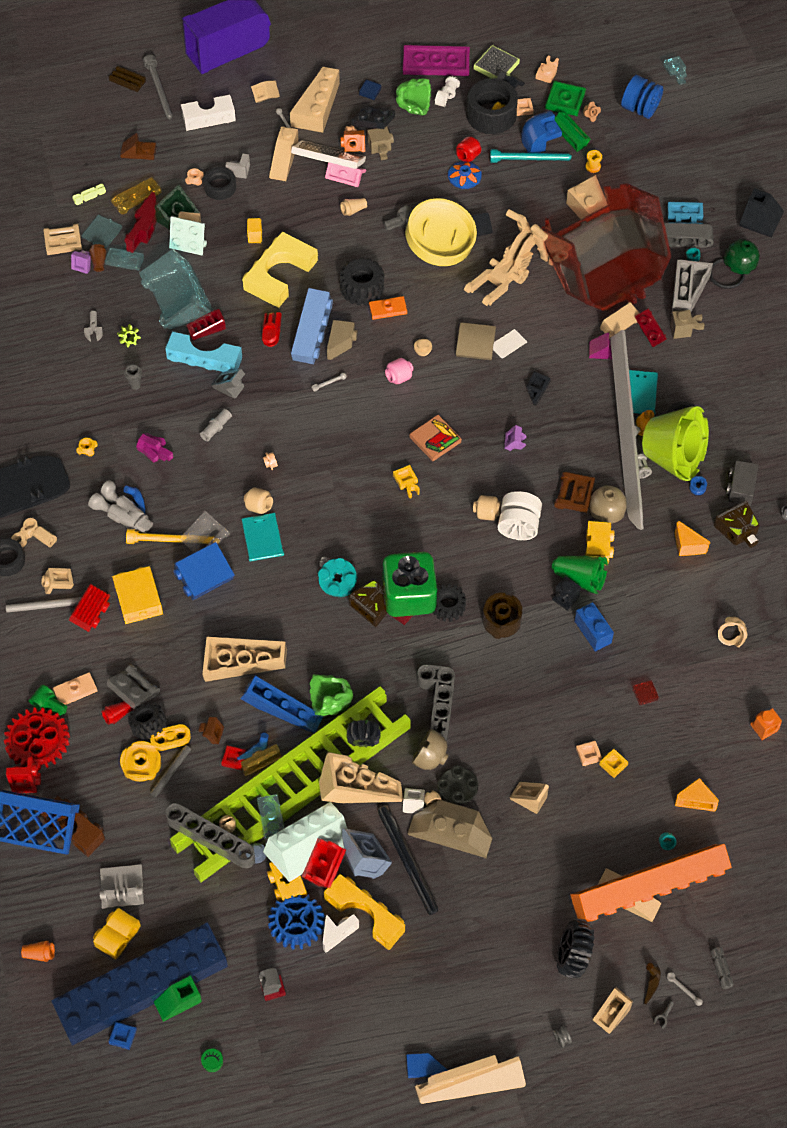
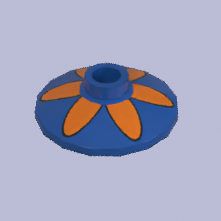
(464, 175)

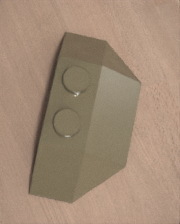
(452, 827)

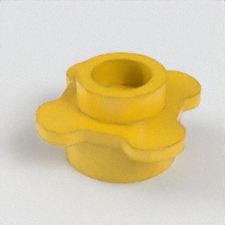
(86, 442)

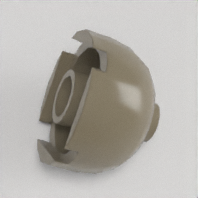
(608, 504)
(431, 751)

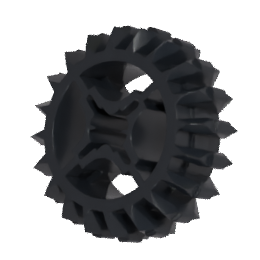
(575, 948)

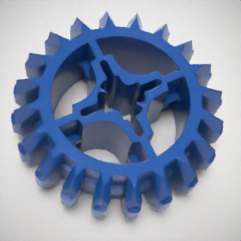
(286, 934)

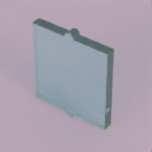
(102, 231)

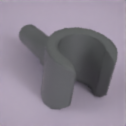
(664, 1015)

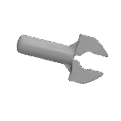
(93, 327)

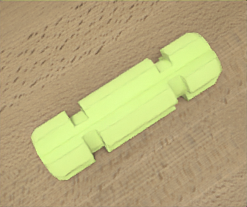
(89, 194)

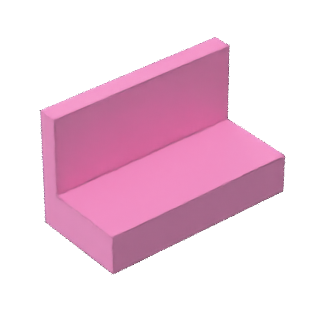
(344, 174)

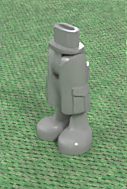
(122, 509)

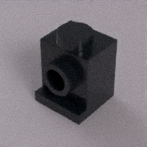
(567, 593)

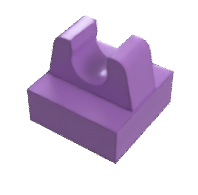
(81, 261)
(513, 438)

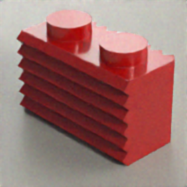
(89, 608)

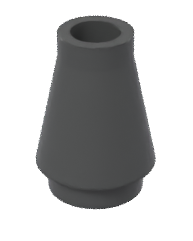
(133, 375)

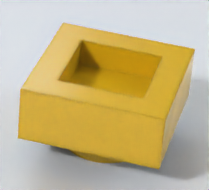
(613, 763)

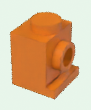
(357, 136)
(766, 723)

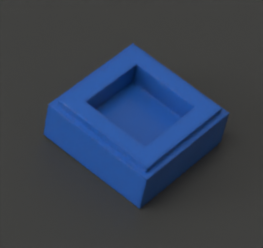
(122, 1035)

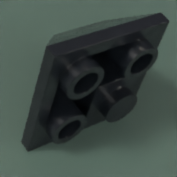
(762, 213)

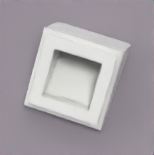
(413, 800)

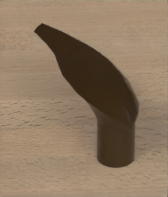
(653, 981)

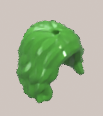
(414, 96)
(330, 695)

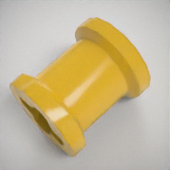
(593, 164)

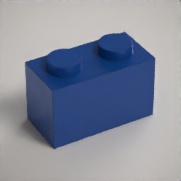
(594, 626)

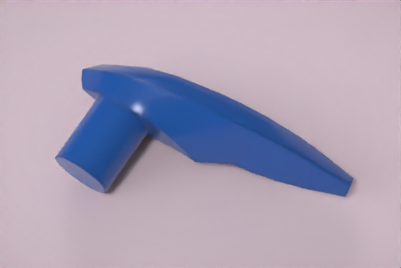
(138, 498)
(261, 745)

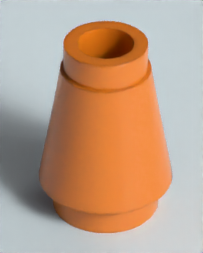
(39, 951)

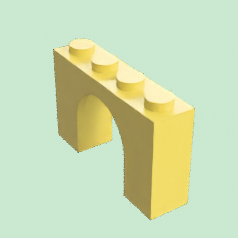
(283, 250)

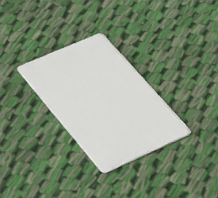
(508, 343)

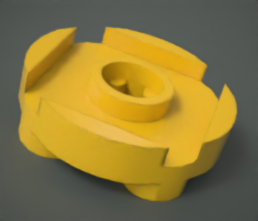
(134, 753)

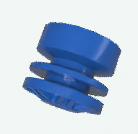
(642, 97)

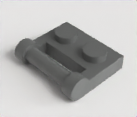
(130, 691)

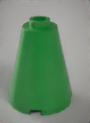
(583, 570)

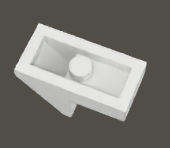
(335, 934)

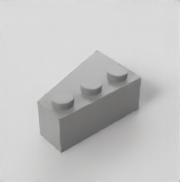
(689, 283)

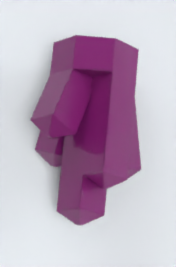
(153, 448)

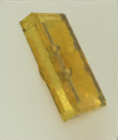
(260, 759)

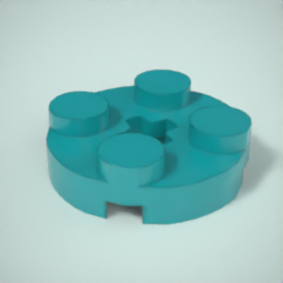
(333, 567)

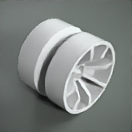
(519, 515)

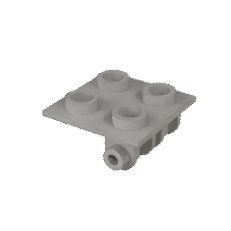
(121, 886)

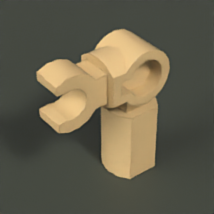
(31, 528)

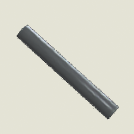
(170, 771)

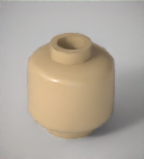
(258, 500)
(487, 507)

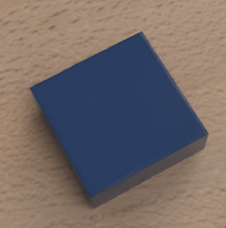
(370, 90)

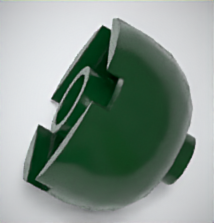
(742, 256)

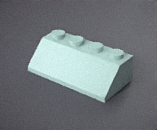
(293, 845)

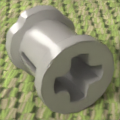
(644, 470)

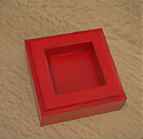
(230, 757)

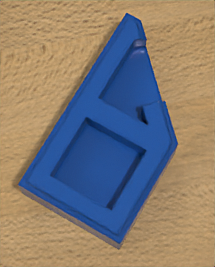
(423, 1066)

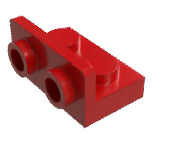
(24, 778)

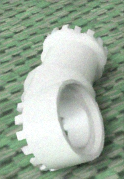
(447, 91)

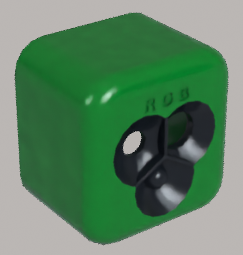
(414, 596)

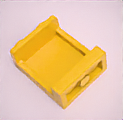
(137, 594)

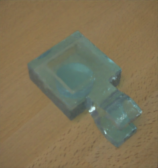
(676, 67)

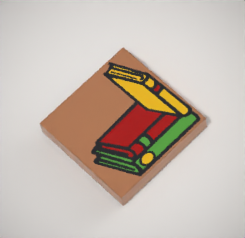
(435, 438)

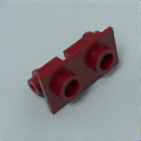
(650, 327)

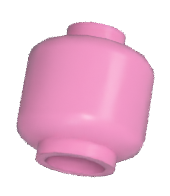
(399, 371)

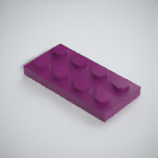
(436, 60)

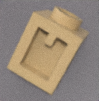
(57, 578)

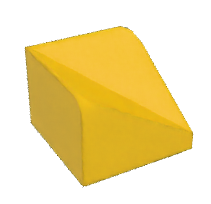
(254, 230)

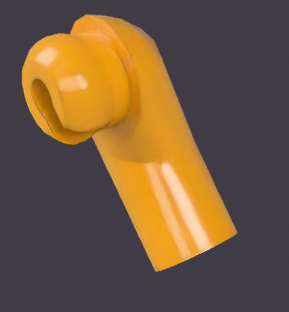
(643, 419)

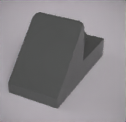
(230, 383)

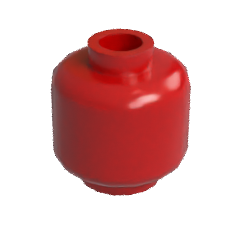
(468, 149)

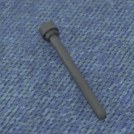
(150, 63)

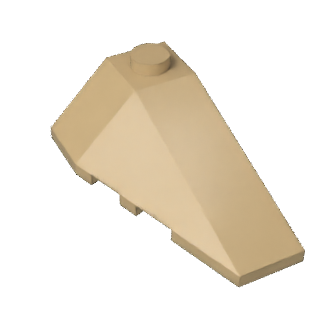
(354, 783)

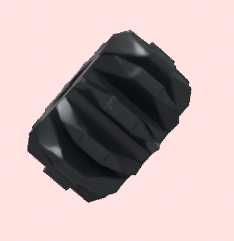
(363, 733)

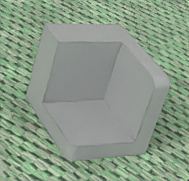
(240, 168)

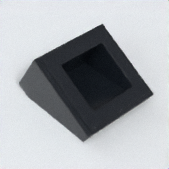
(483, 224)

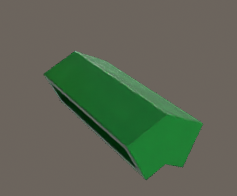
(572, 132)

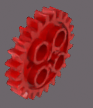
(37, 738)

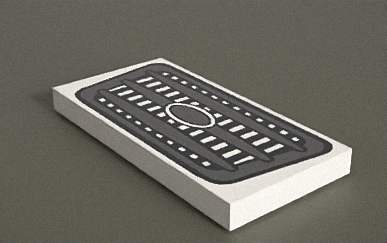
(328, 154)

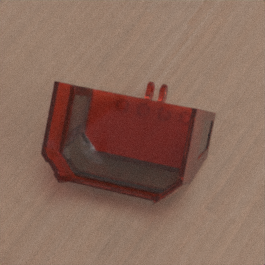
(612, 250)

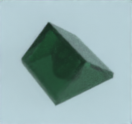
(172, 204)

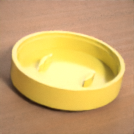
(440, 232)

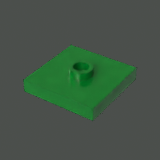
(565, 98)

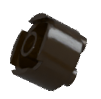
(502, 615)

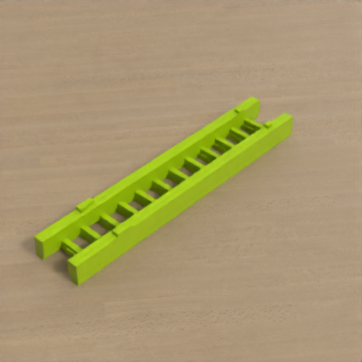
(285, 765)

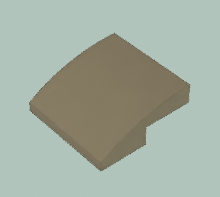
(475, 341)

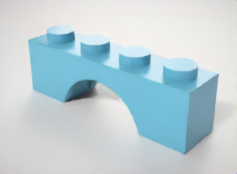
(222, 359)

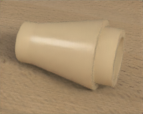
(351, 206)

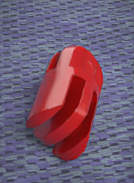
(271, 329)

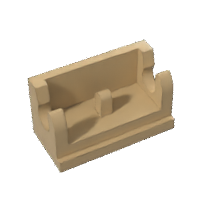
(620, 320)

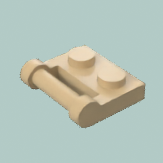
(62, 239)

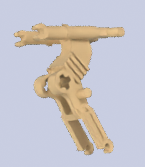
(514, 260)

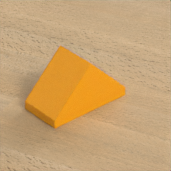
(689, 541)
(697, 797)

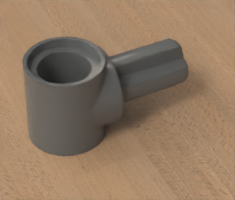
(401, 219)

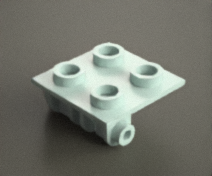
(187, 235)

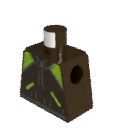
(738, 525)
(369, 602)

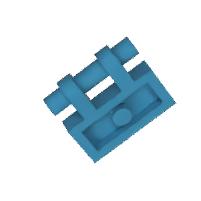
(685, 211)

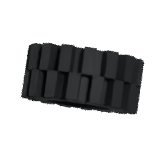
(452, 612)
(147, 720)

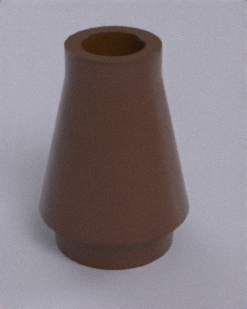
(98, 256)

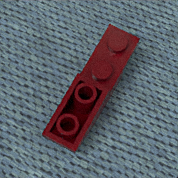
(144, 225)

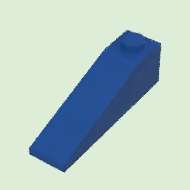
(279, 704)

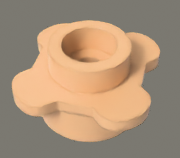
(194, 176)

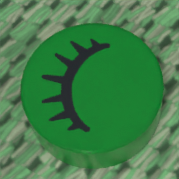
(212, 1060)

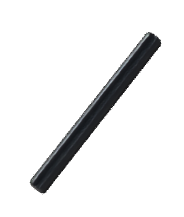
(408, 860)

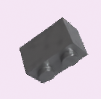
(742, 483)

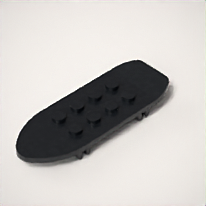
(31, 483)

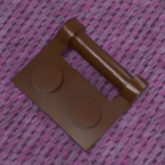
(581, 492)

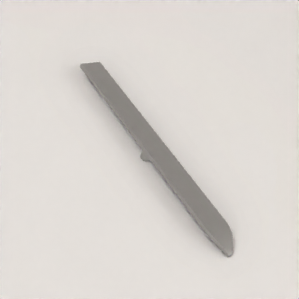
(627, 429)

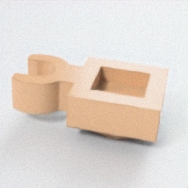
(547, 71)

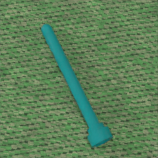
(496, 156)

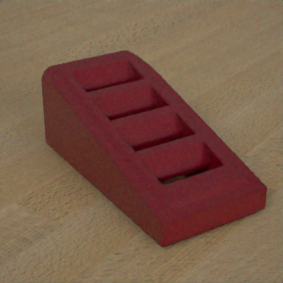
(209, 329)

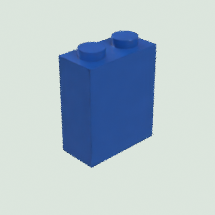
(203, 571)

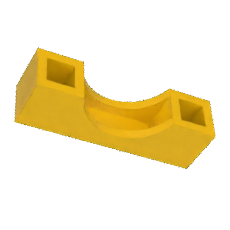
(346, 895)

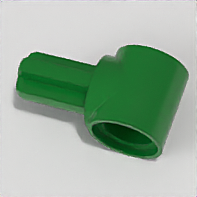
(45, 698)

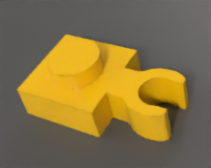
(406, 479)

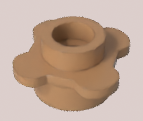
(588, 111)

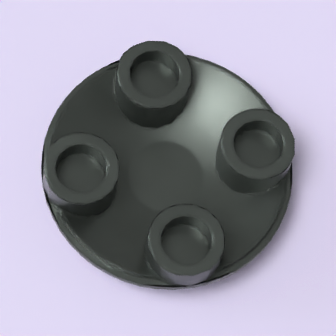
(458, 785)

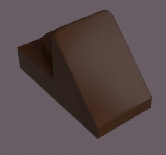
(138, 150)

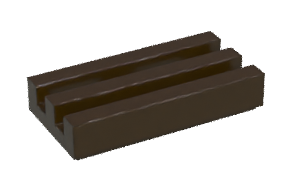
(128, 77)

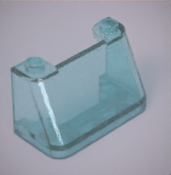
(175, 290)

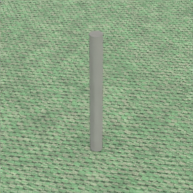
(43, 604)

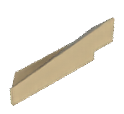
(472, 1079)

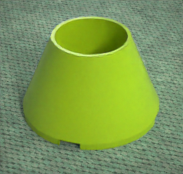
(677, 441)

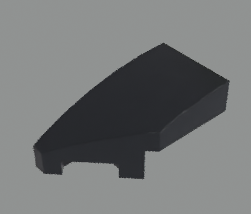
(514, 81)
(537, 386)

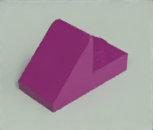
(600, 347)

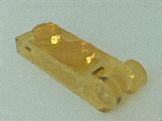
(135, 195)

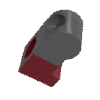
(271, 984)

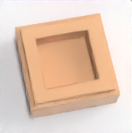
(524, 107)
(588, 753)

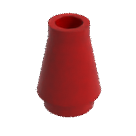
(115, 712)

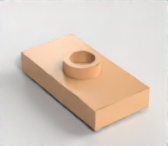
(75, 689)

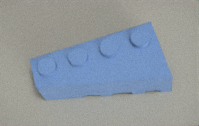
(312, 326)

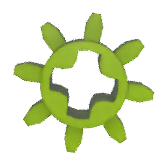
(132, 340)

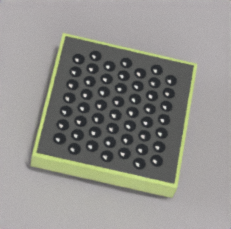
(495, 61)

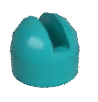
(689, 254)
(666, 844)

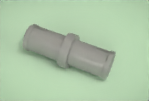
(215, 425)

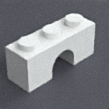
(196, 117)

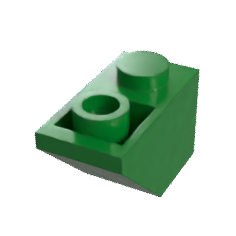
(177, 999)

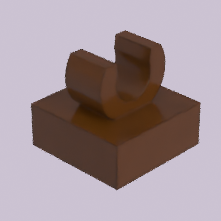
(212, 730)

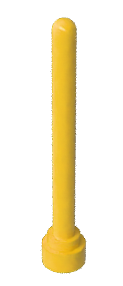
(134, 536)

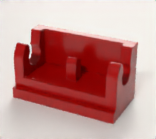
(323, 863)

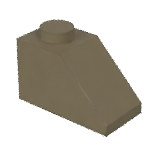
(341, 338)

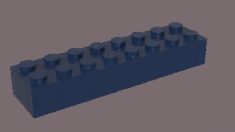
(138, 983)

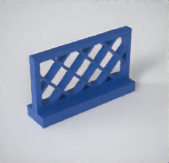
(41, 805)

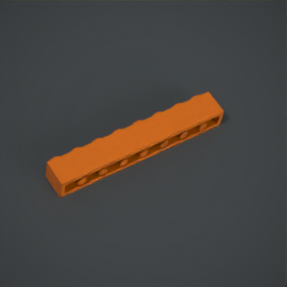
(651, 881)

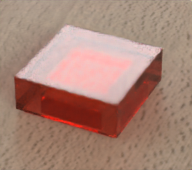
(645, 692)

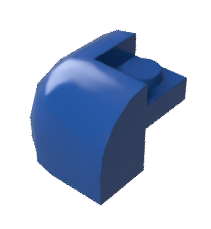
(538, 131)

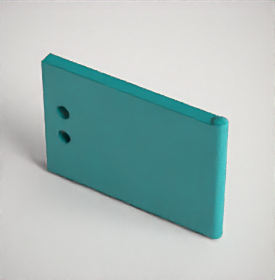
(643, 390)
(262, 537)

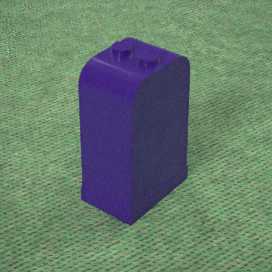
(225, 33)

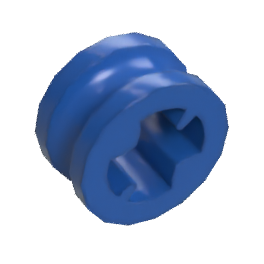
(703, 484)

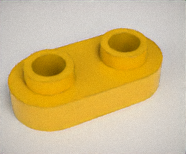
(170, 738)

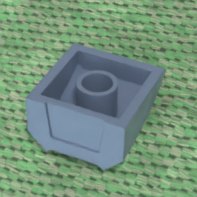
(364, 854)

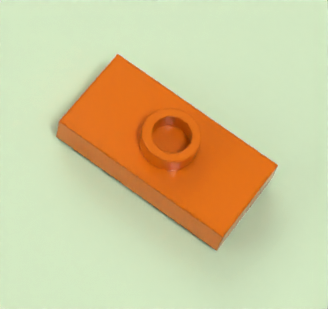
(387, 307)

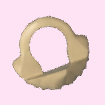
(738, 640)

